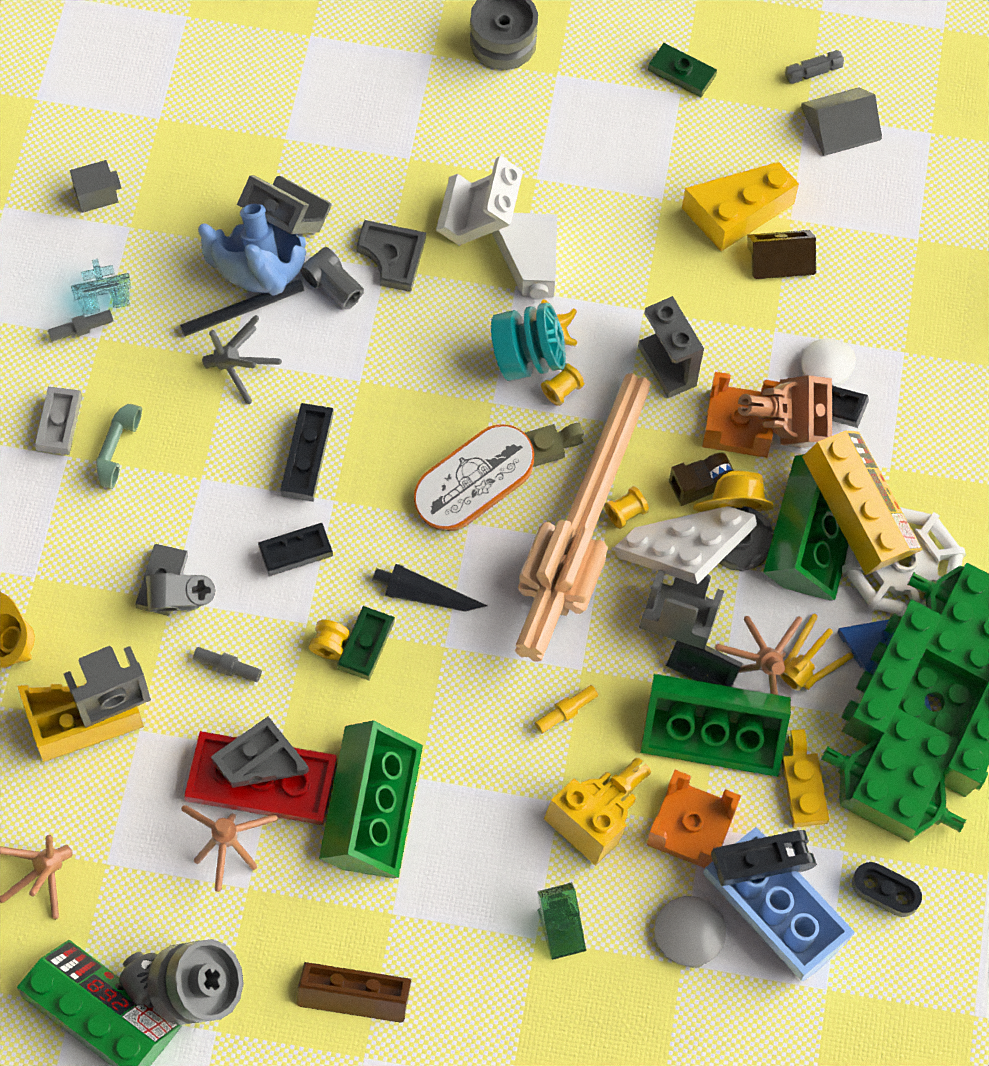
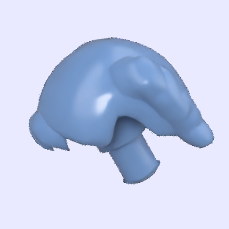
(255, 253)

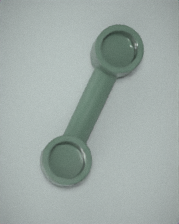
(126, 418)

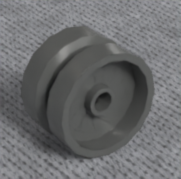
(503, 32)
(195, 982)

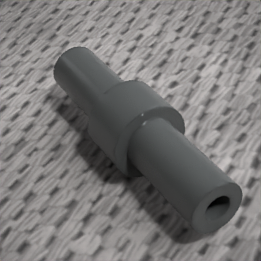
(80, 325)
(227, 664)

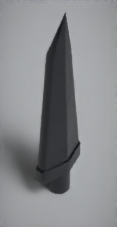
(414, 587)

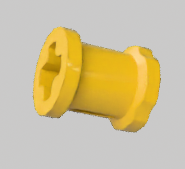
(562, 384)
(626, 507)

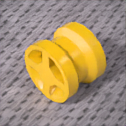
(329, 639)

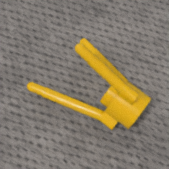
(799, 670)

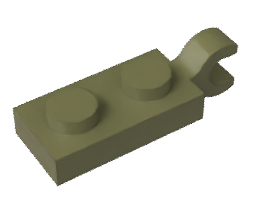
(550, 444)

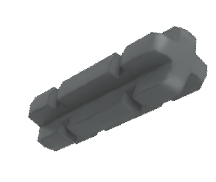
(814, 66)

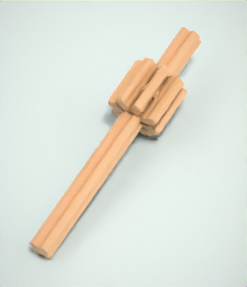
(564, 558)

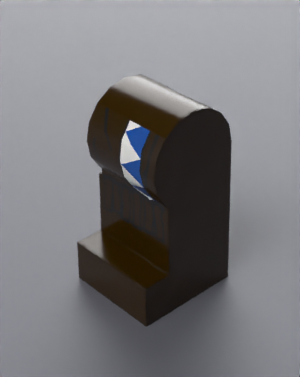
(698, 478)

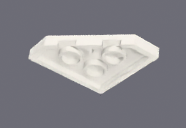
(687, 544)

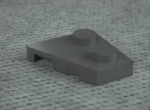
(259, 757)

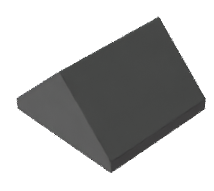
(844, 120)

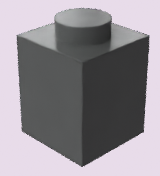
(95, 185)

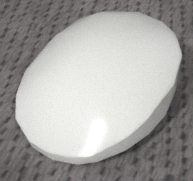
(829, 359)

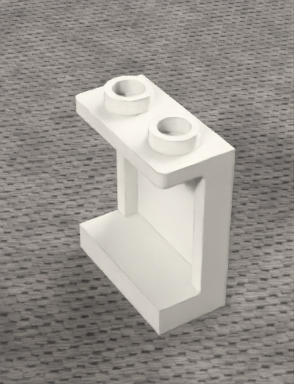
(479, 206)

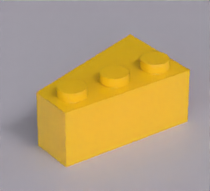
(59, 726)

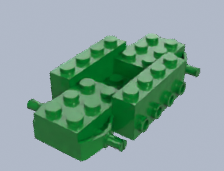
(908, 748)

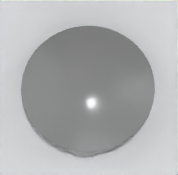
(690, 931)

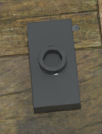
(162, 560)

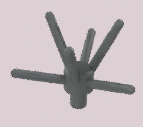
(228, 356)

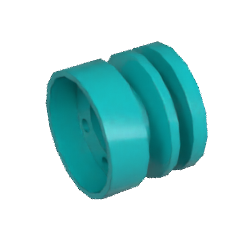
(528, 342)

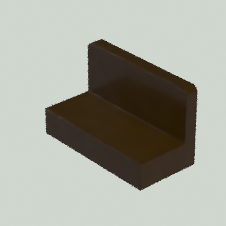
(782, 254)

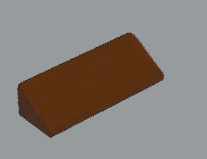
(353, 992)

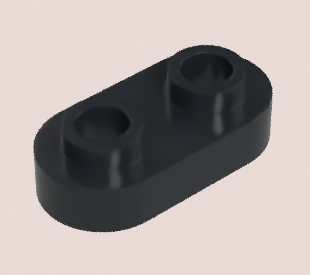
(888, 886)

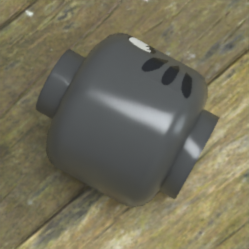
(134, 977)

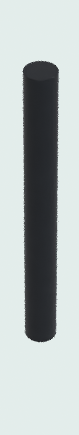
(239, 309)

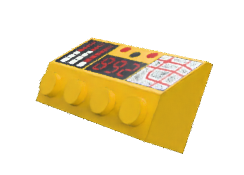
(861, 501)

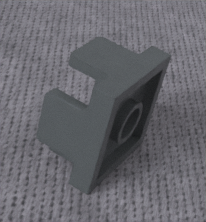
(681, 610)
(108, 686)

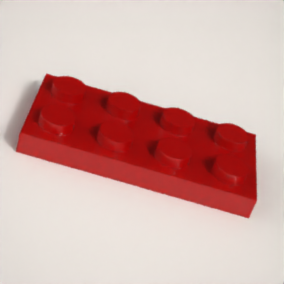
(291, 798)

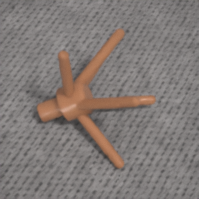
(767, 658)
(225, 835)
(45, 865)

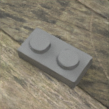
(58, 420)

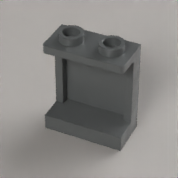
(286, 204)
(673, 350)

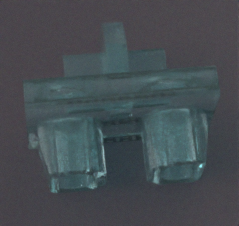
(87, 292)

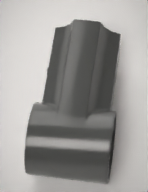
(326, 272)

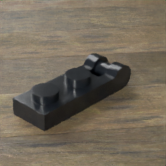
(762, 857)

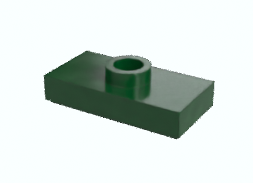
(682, 69)
(366, 643)

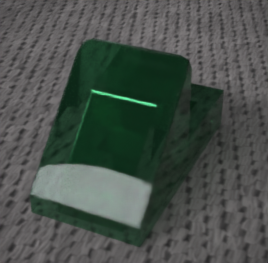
(561, 921)

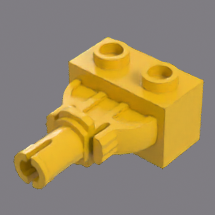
(596, 810)

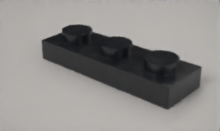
(307, 452)

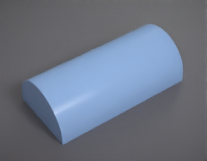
(787, 916)

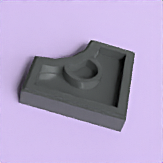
(393, 251)

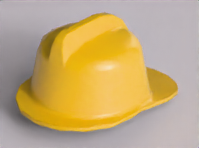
(737, 490)
(16, 634)

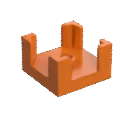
(728, 428)
(692, 821)

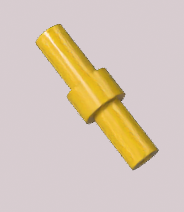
(566, 709)

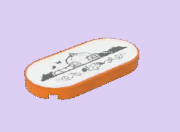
(474, 477)

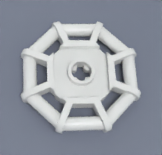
(924, 563)

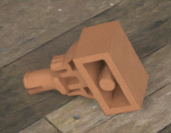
(797, 408)

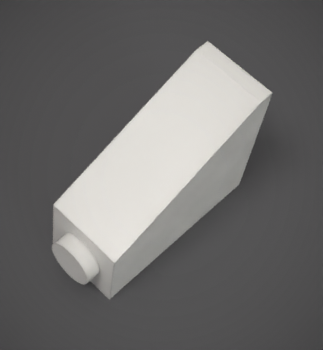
(530, 252)

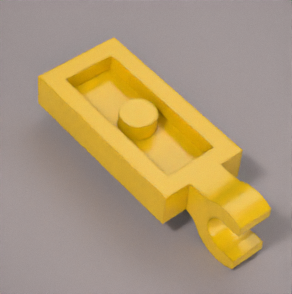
(804, 783)

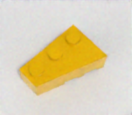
(739, 202)

